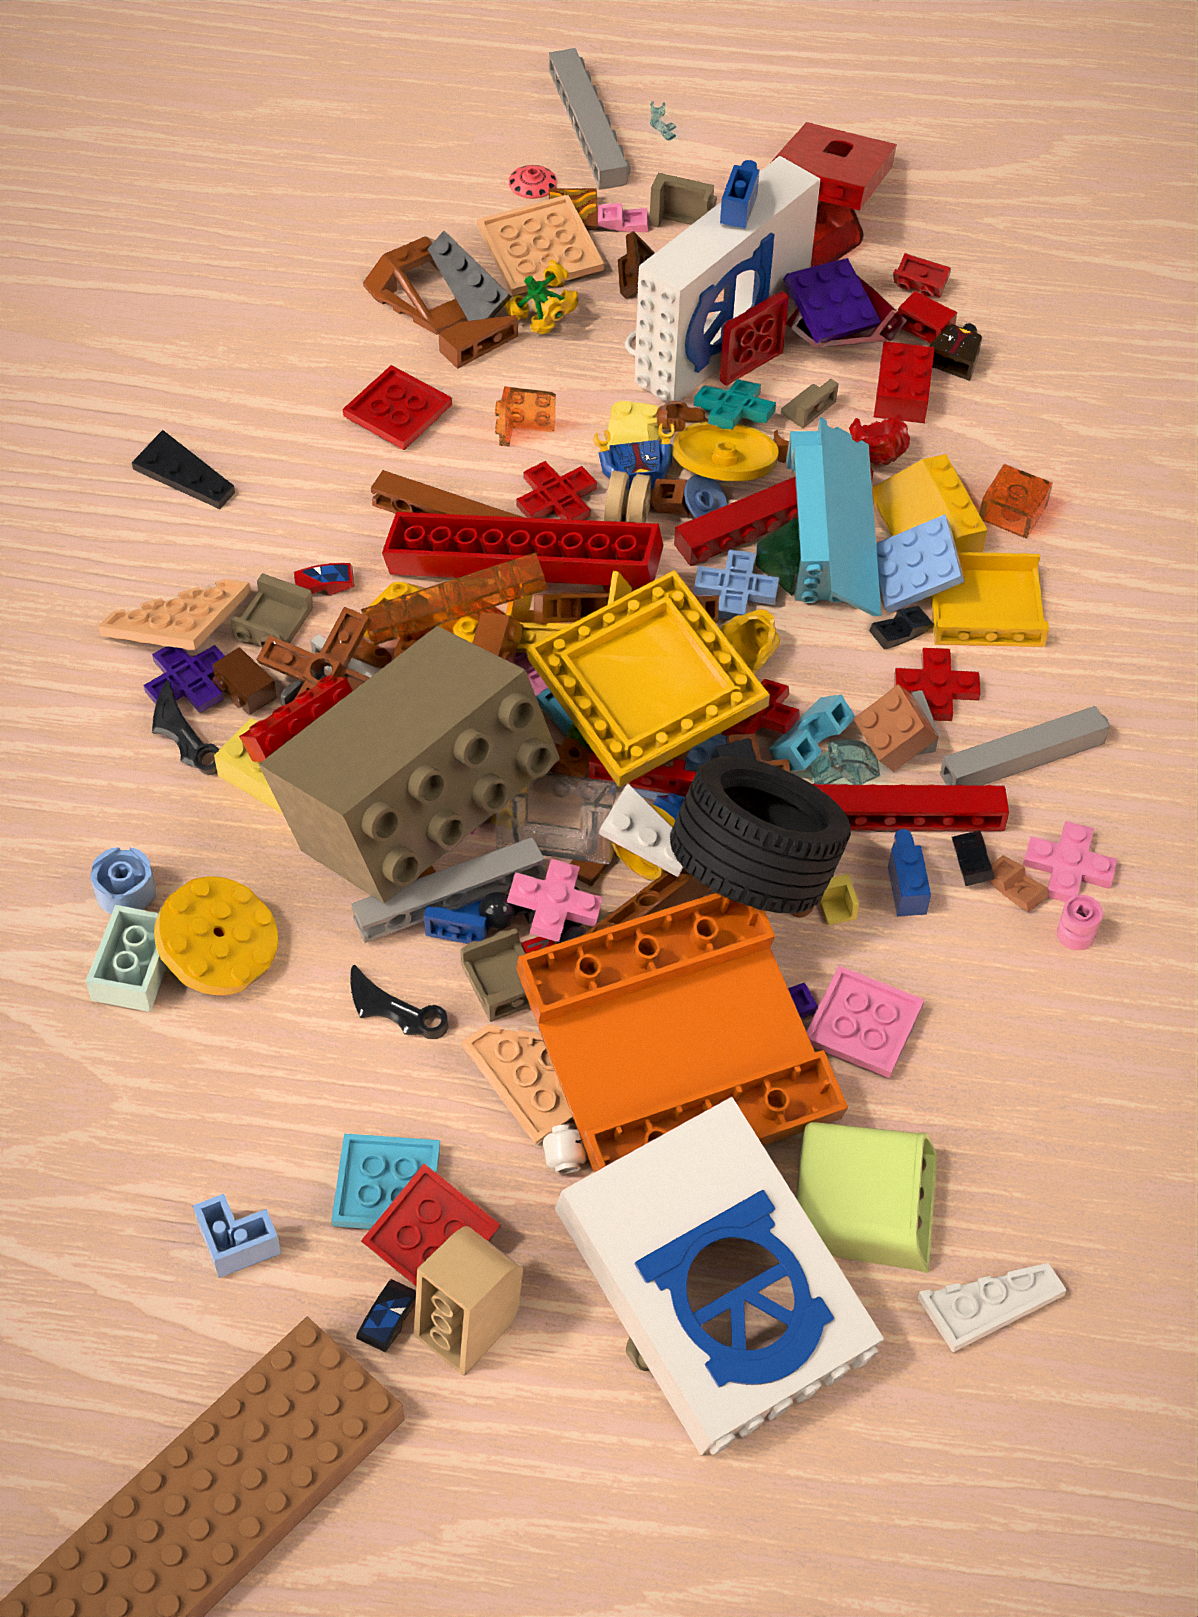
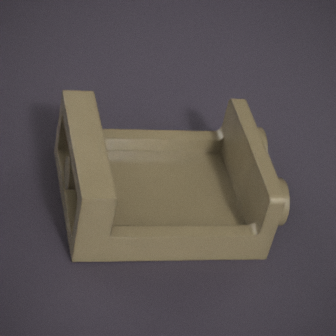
(679, 199)
(275, 611)
(493, 973)

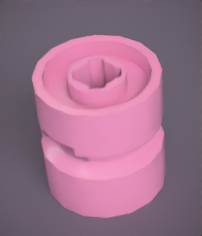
(1079, 922)

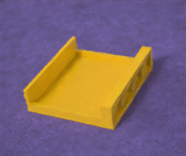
(994, 605)

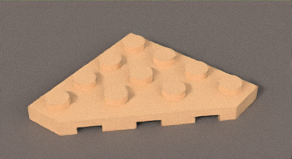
(179, 621)
(522, 1077)

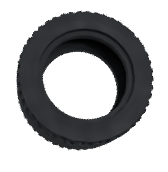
(759, 835)

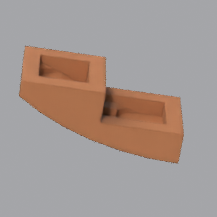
(1015, 885)

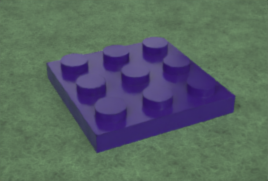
(831, 300)

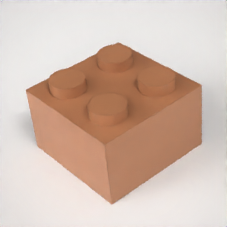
(896, 728)

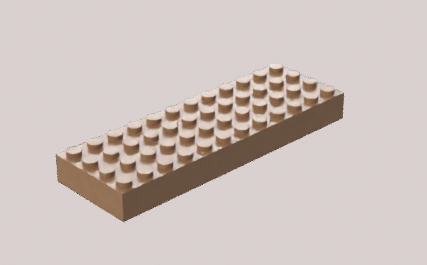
(220, 1490)

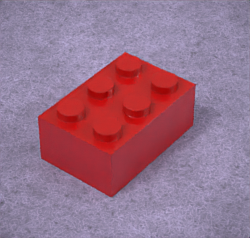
(904, 381)

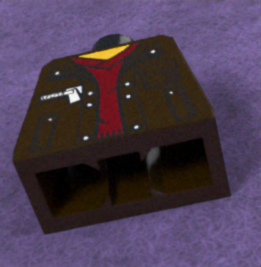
(957, 350)

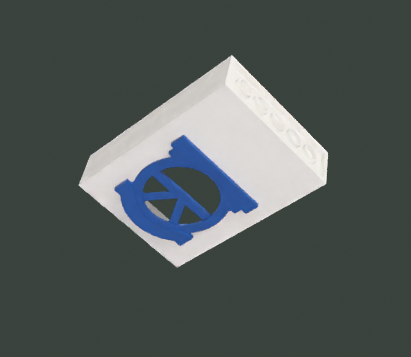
(684, 278)
(647, 1223)

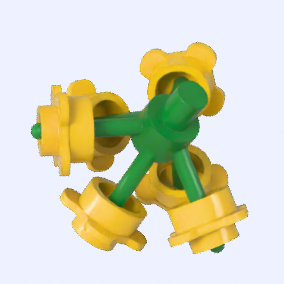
(545, 300)

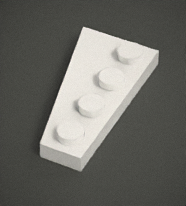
(981, 1307)

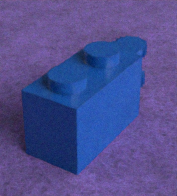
(740, 194)
(908, 876)

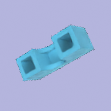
(823, 719)

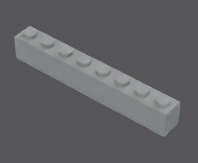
(588, 119)

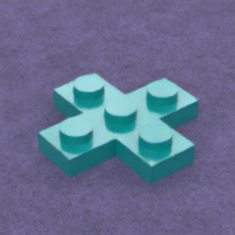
(734, 404)

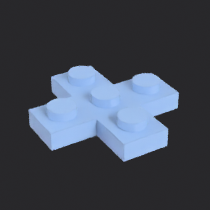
(736, 584)

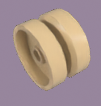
(632, 502)

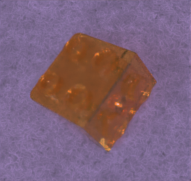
(524, 410)

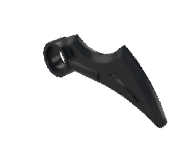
(171, 723)
(373, 1001)

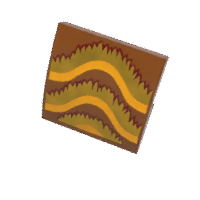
(584, 201)

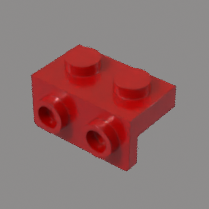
(921, 275)

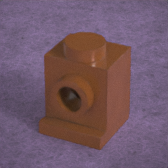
(669, 496)

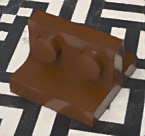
(629, 264)

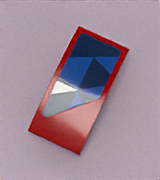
(328, 577)

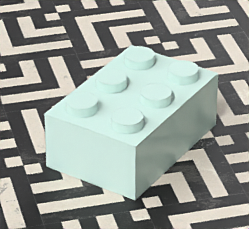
(127, 961)

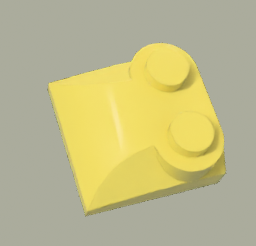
(632, 423)

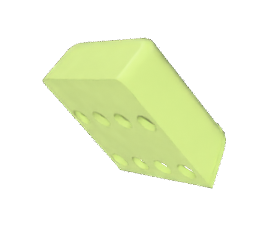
(866, 1192)

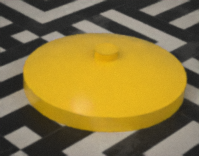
(725, 453)

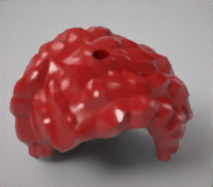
(885, 439)

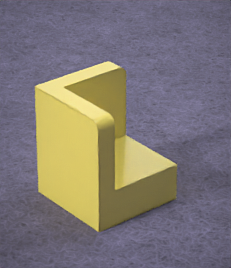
(839, 901)

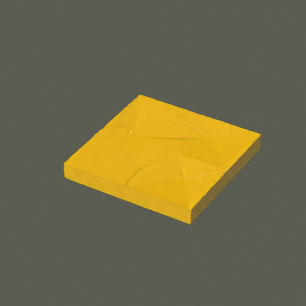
(647, 677)

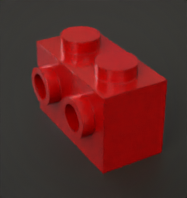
(925, 316)

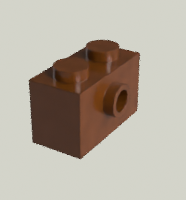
(244, 681)

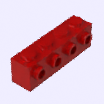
(290, 719)

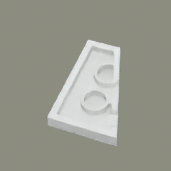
(640, 830)

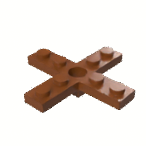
(335, 653)

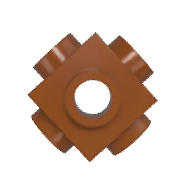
(573, 758)

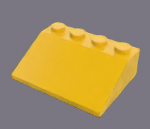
(925, 493)

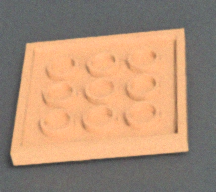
(534, 234)

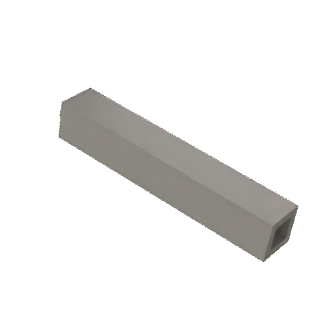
(1026, 749)

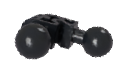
(501, 914)

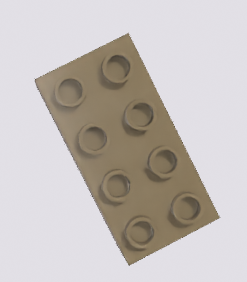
(411, 762)

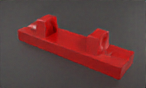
(660, 779)

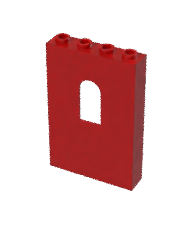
(842, 180)

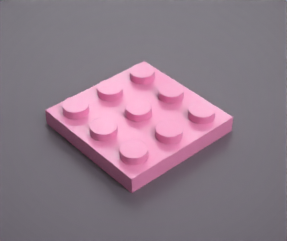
(864, 1021)

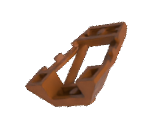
(392, 267)

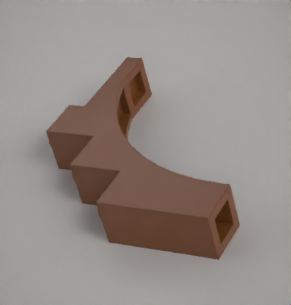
(578, 604)

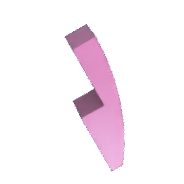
(615, 218)

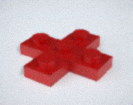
(556, 493)
(939, 682)
(774, 717)

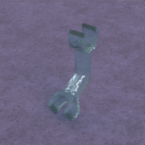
(655, 122)

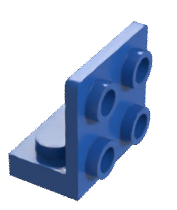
(459, 925)

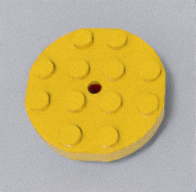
(216, 935)

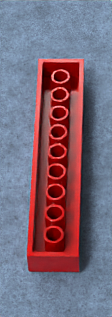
(565, 547)

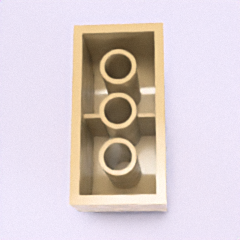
(465, 1298)

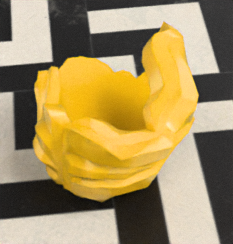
(753, 637)

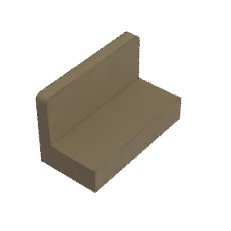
(811, 403)

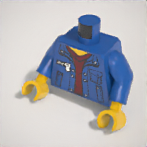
(637, 457)

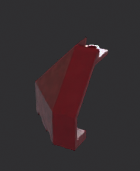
(890, 324)

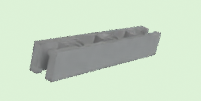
(448, 889)

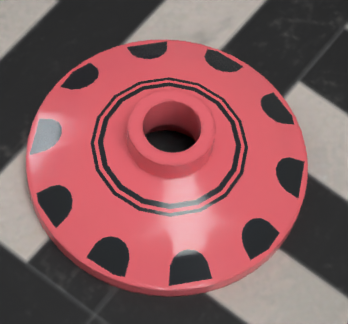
(532, 181)

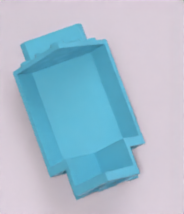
(835, 518)

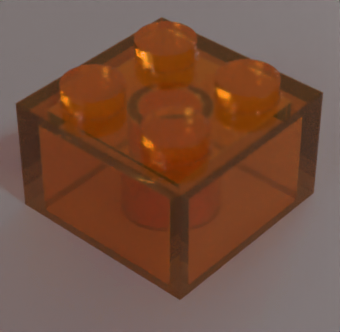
(1015, 501)

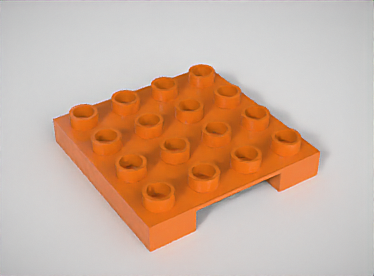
(673, 1021)

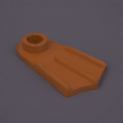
(372, 655)

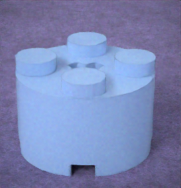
(123, 879)

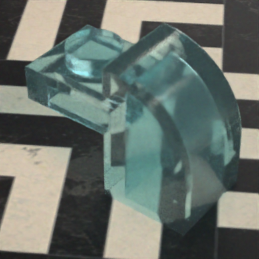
(845, 759)

